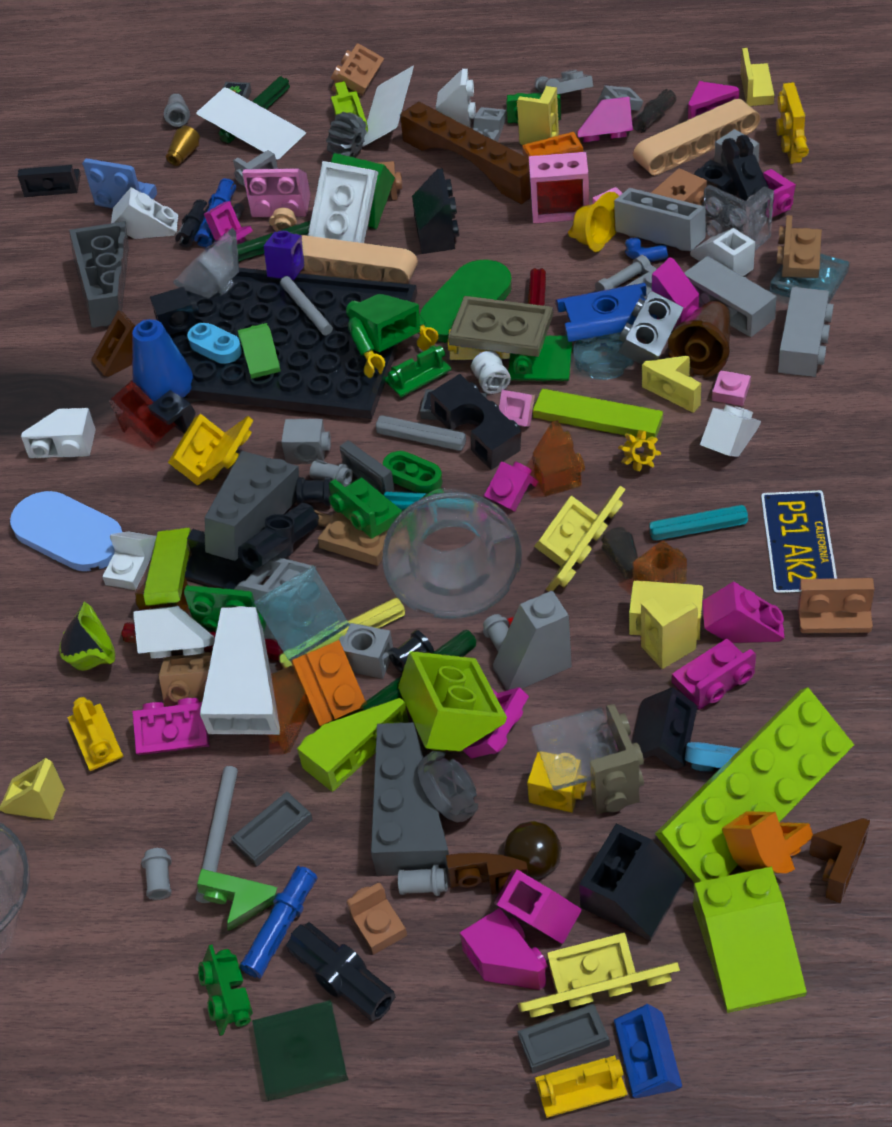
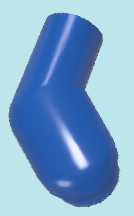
(634, 250)

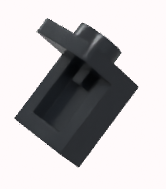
(174, 409)

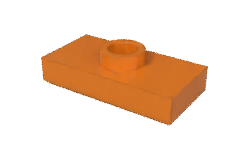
(555, 145)

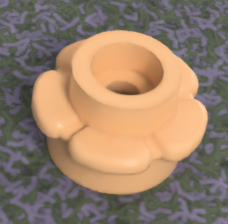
(282, 219)

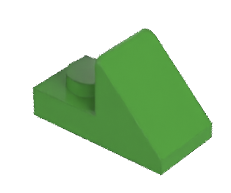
(259, 350)
(247, 896)

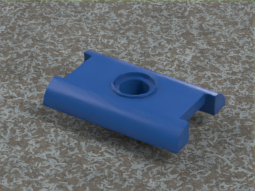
(600, 311)

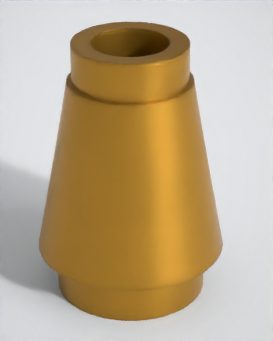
(183, 144)

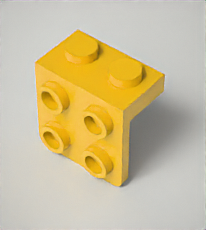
(208, 449)

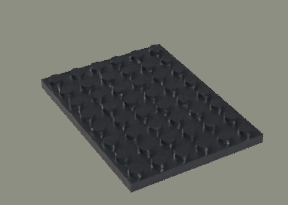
(316, 369)

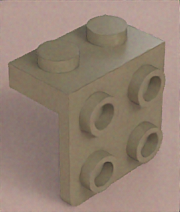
(618, 775)

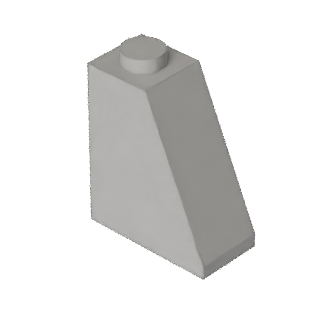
(535, 643)

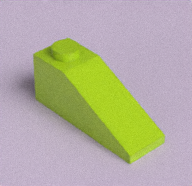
(347, 743)

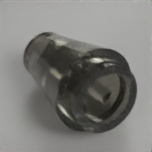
(620, 549)

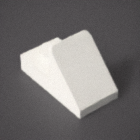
(130, 559)

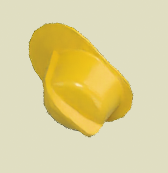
(595, 223)

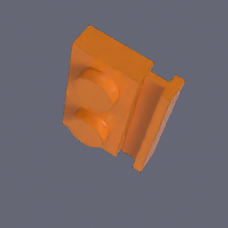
(328, 682)

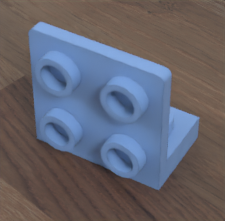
(111, 182)

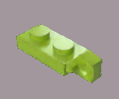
(347, 102)

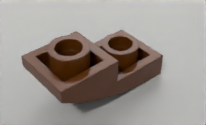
(474, 868)

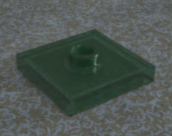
(299, 1050)

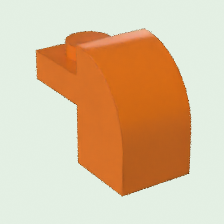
(762, 842)

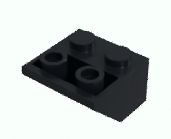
(434, 214)
(631, 883)

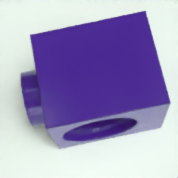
(284, 255)

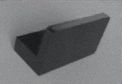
(49, 180)
(212, 569)
(665, 726)

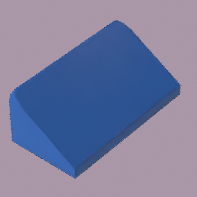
(647, 1052)

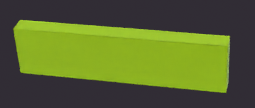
(597, 413)
(167, 567)

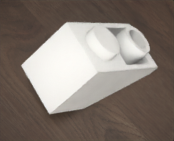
(455, 100)
(144, 216)
(730, 249)
(729, 430)
(61, 434)
(167, 630)

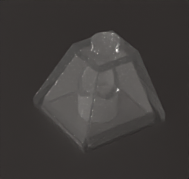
(212, 268)

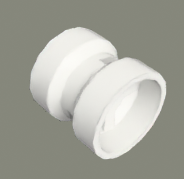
(490, 371)

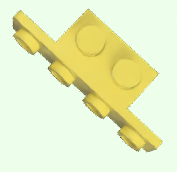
(571, 531)
(592, 969)

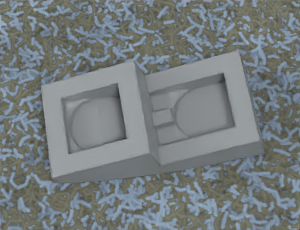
(490, 122)

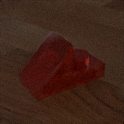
(132, 411)

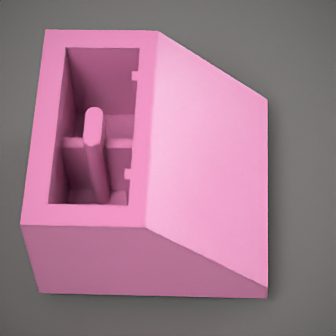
(276, 189)

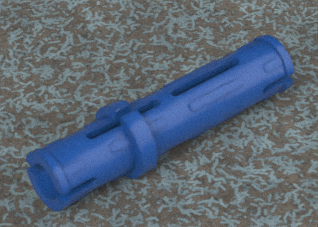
(223, 194)
(286, 907)

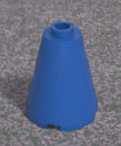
(158, 362)

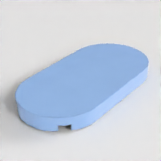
(65, 530)

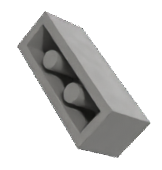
(660, 219)
(748, 303)
(805, 332)

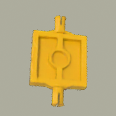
(791, 124)

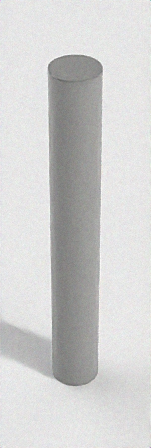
(305, 304)

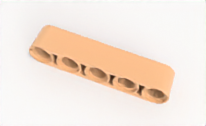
(694, 136)
(357, 260)

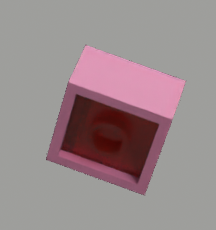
(558, 186)

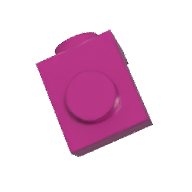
(783, 191)
(223, 219)
(510, 484)

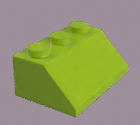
(449, 700)

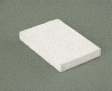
(343, 202)

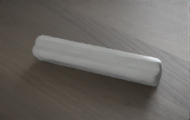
(421, 433)

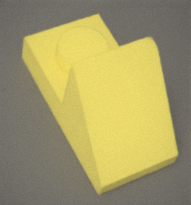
(672, 381)

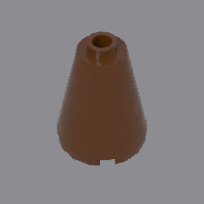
(704, 339)

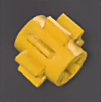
(640, 458)

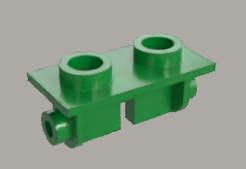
(413, 375)
(224, 1004)

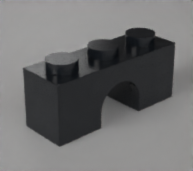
(462, 403)

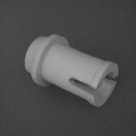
(321, 470)
(496, 629)
(157, 873)
(423, 881)

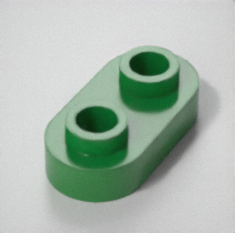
(413, 472)

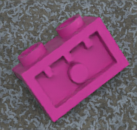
(715, 673)
(170, 727)

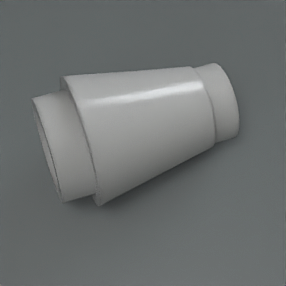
(176, 111)

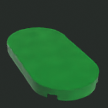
(475, 279)

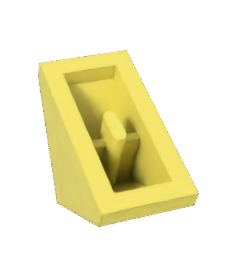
(34, 792)

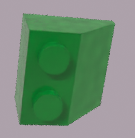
(383, 184)

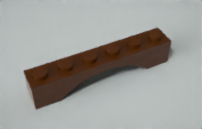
(506, 168)

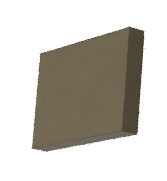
(501, 326)

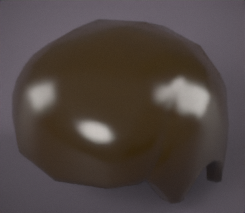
(536, 846)

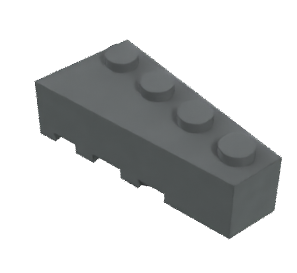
(101, 267)
(247, 497)
(404, 822)

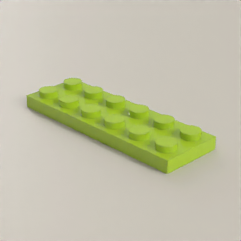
(763, 776)

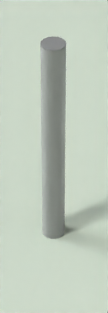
(219, 823)

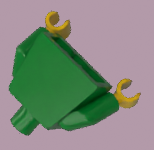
(383, 323)

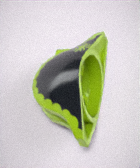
(86, 641)

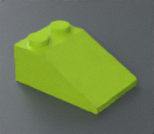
(748, 939)

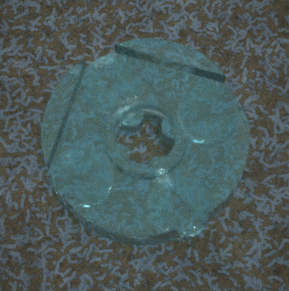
(589, 357)

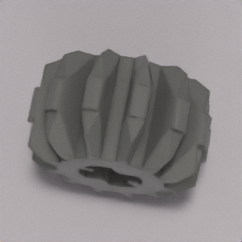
(346, 134)

